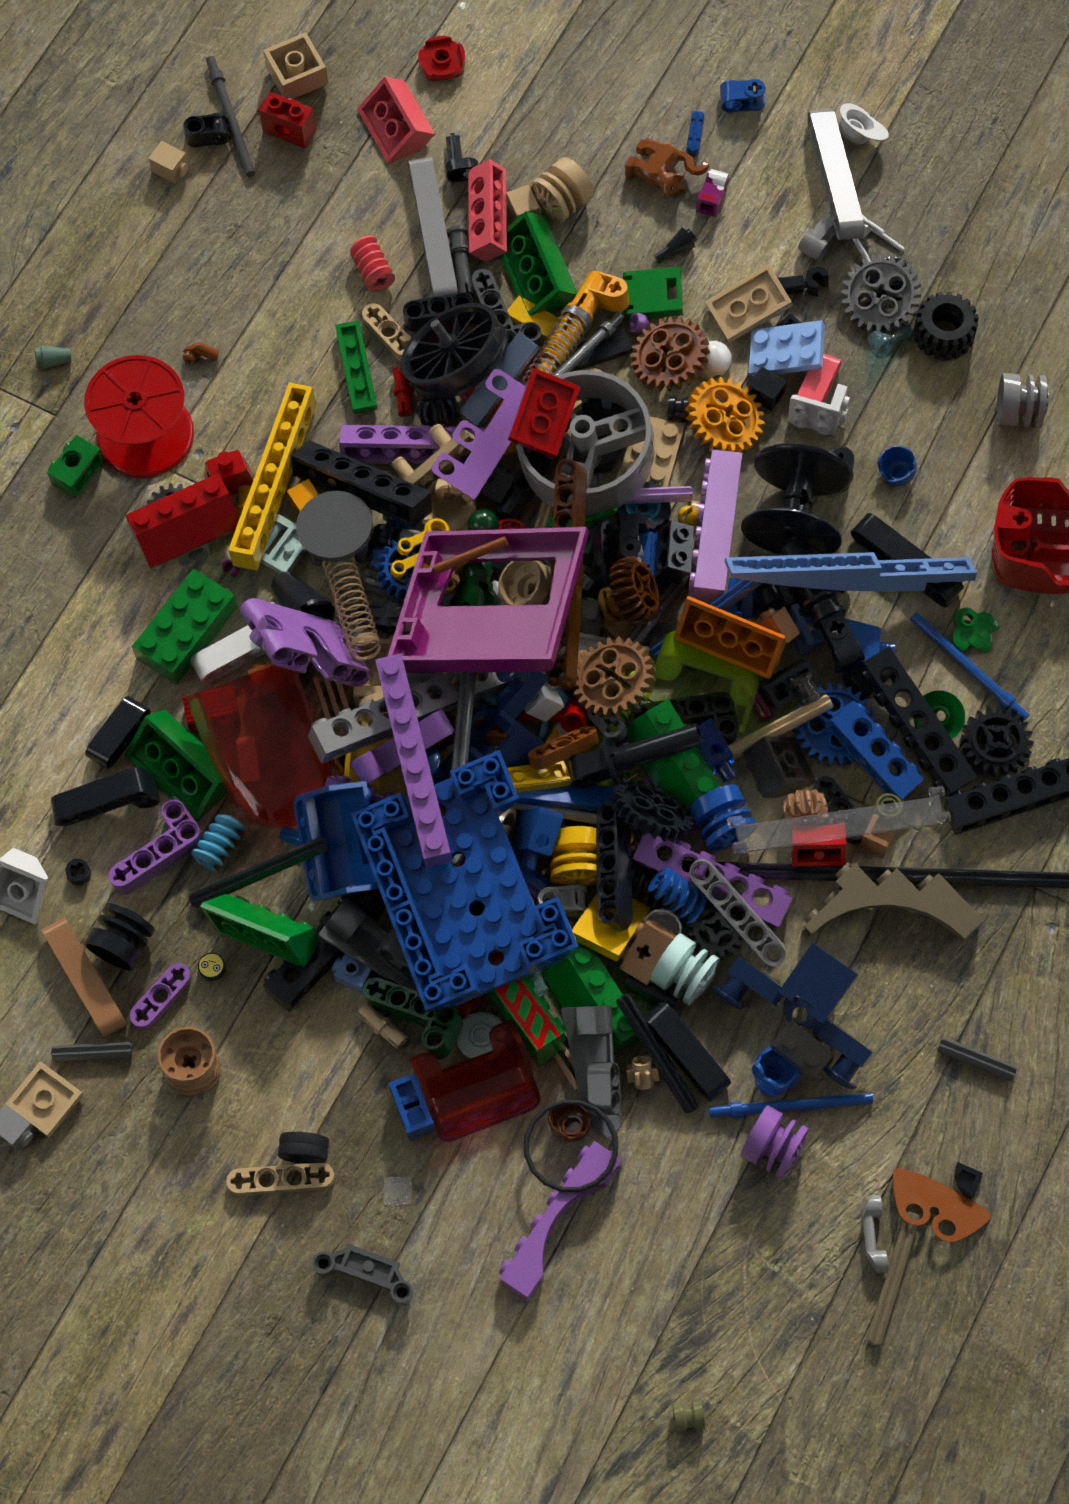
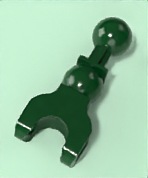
(476, 584)

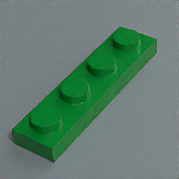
(356, 367)

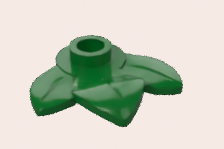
(976, 633)

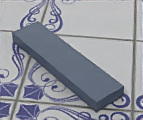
(514, 361)

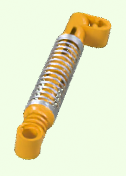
(577, 320)

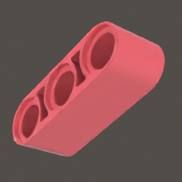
(819, 381)

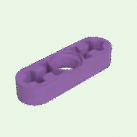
(141, 1005)

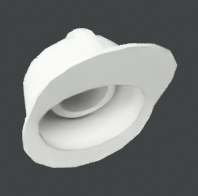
(859, 126)

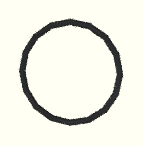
(614, 1146)

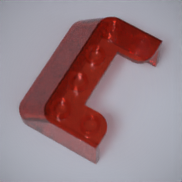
(478, 1089)

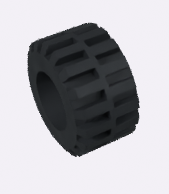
(949, 309)

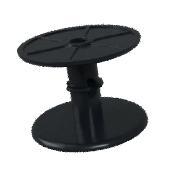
(801, 473)

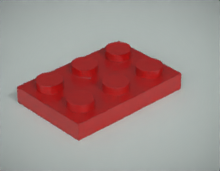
(544, 413)

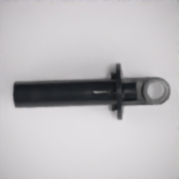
(612, 760)

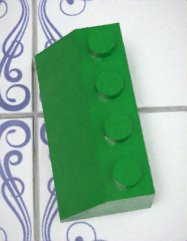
(537, 265)
(177, 762)
(682, 774)
(262, 928)
(585, 982)

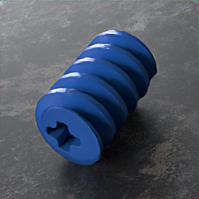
(678, 892)

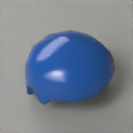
(897, 465)

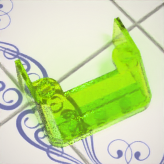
(675, 654)

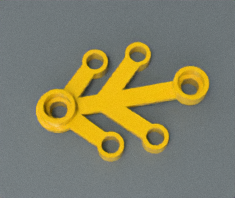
(413, 541)

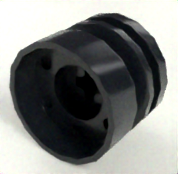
(121, 933)

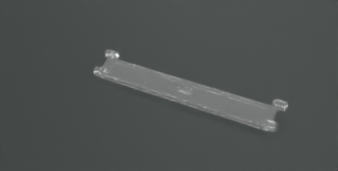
(839, 824)

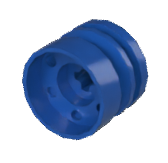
(711, 814)

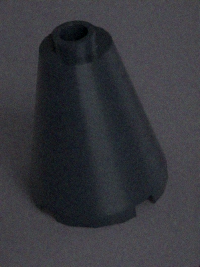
(297, 595)

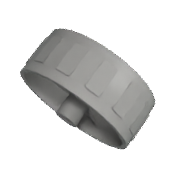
(587, 449)

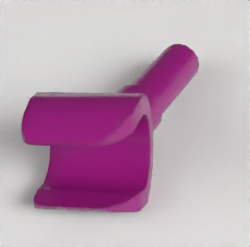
(226, 564)

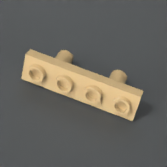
(423, 474)

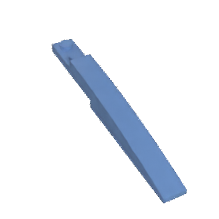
(851, 571)

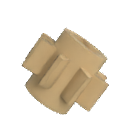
(642, 1072)

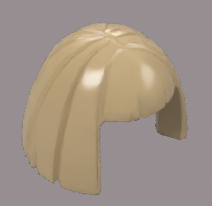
(450, 505)

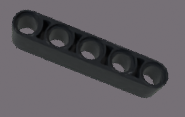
(890, 545)
(613, 868)

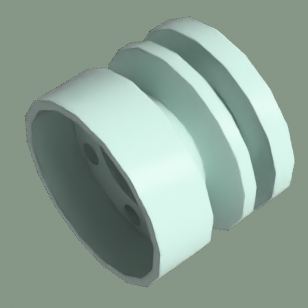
(684, 969)

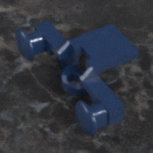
(519, 739)
(819, 982)

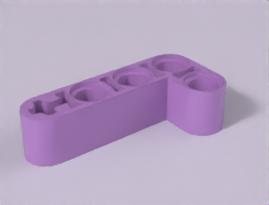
(385, 757)
(152, 851)

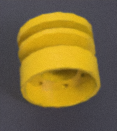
(574, 857)

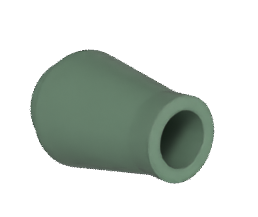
(51, 356)

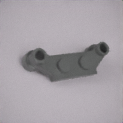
(365, 1267)

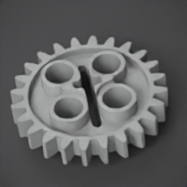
(873, 314)

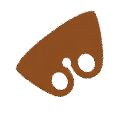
(928, 1193)

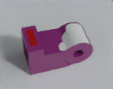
(712, 192)

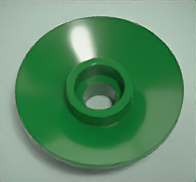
(951, 706)

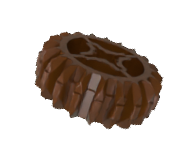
(634, 590)

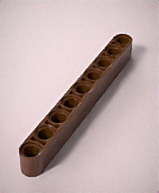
(562, 514)

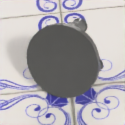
(335, 528)

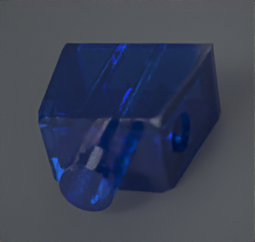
(716, 744)

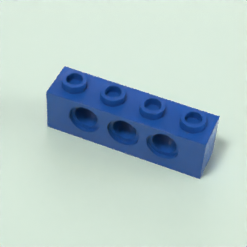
(859, 747)

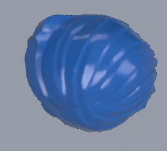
(774, 1073)

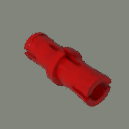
(403, 393)

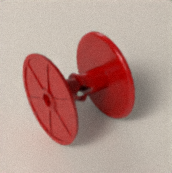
(139, 416)

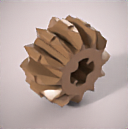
(804, 804)

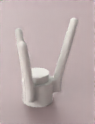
(870, 226)

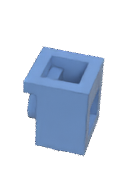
(351, 980)

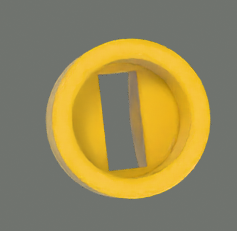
(692, 517)

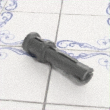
(460, 253)

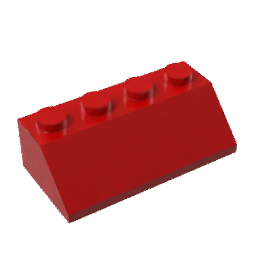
(183, 520)

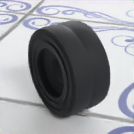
(303, 1147)

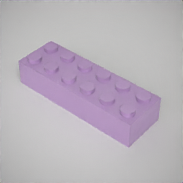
(715, 525)

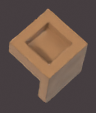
(878, 842)

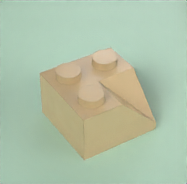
(295, 66)

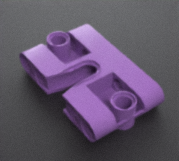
(297, 638)

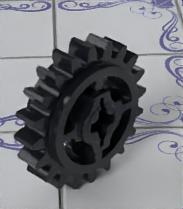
(991, 734)

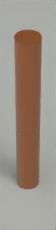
(470, 555)

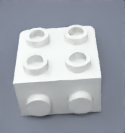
(819, 415)

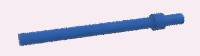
(1005, 699)
(737, 1109)

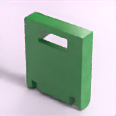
(649, 292)

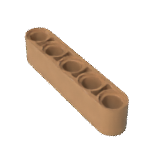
(84, 977)

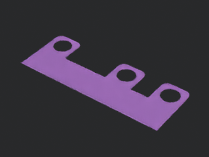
(488, 444)

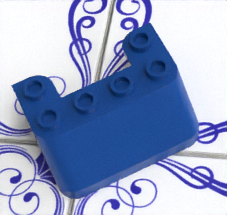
(328, 815)

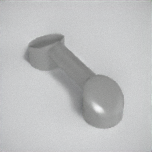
(876, 1258)

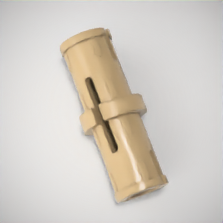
(382, 1026)

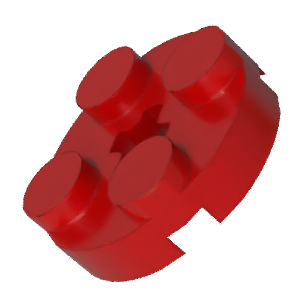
(446, 69)

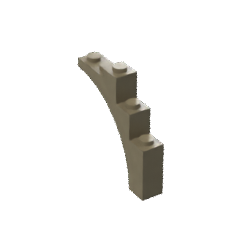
(935, 900)

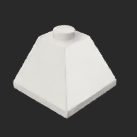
(22, 885)

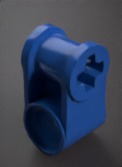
(740, 95)

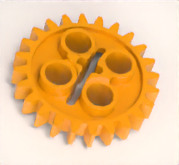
(724, 415)

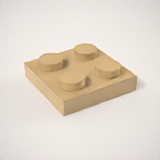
(44, 1099)

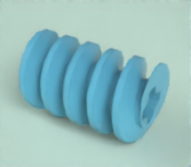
(216, 841)

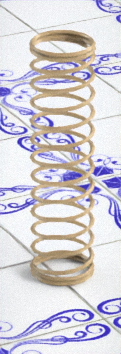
(340, 615)

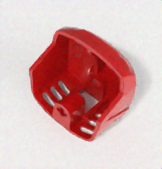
(1045, 560)

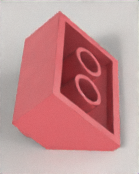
(395, 120)

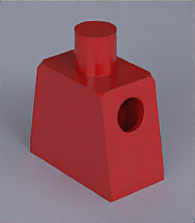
(232, 469)

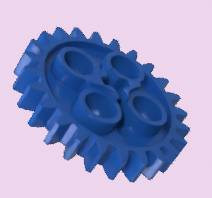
(820, 742)

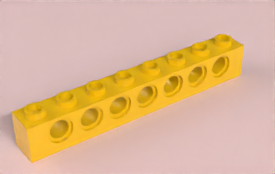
(272, 477)

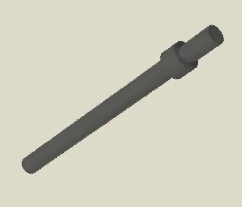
(217, 79)
(605, 330)

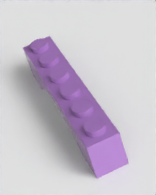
(526, 1269)

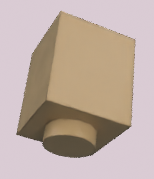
(168, 162)
(520, 201)

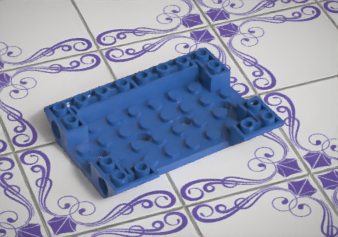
(432, 905)

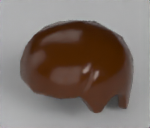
(569, 1122)

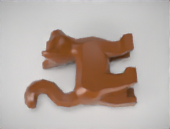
(658, 167)

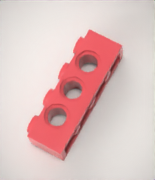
(487, 211)

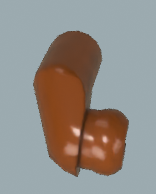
(197, 350)

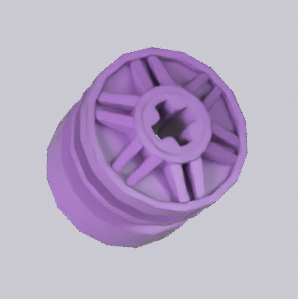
(774, 1142)

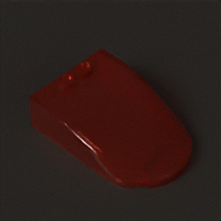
(261, 742)

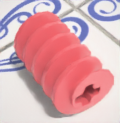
(371, 263)

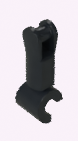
(797, 284)

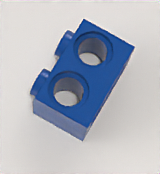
(411, 1107)

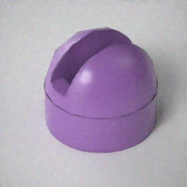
(638, 322)

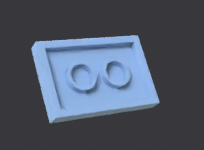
(787, 348)

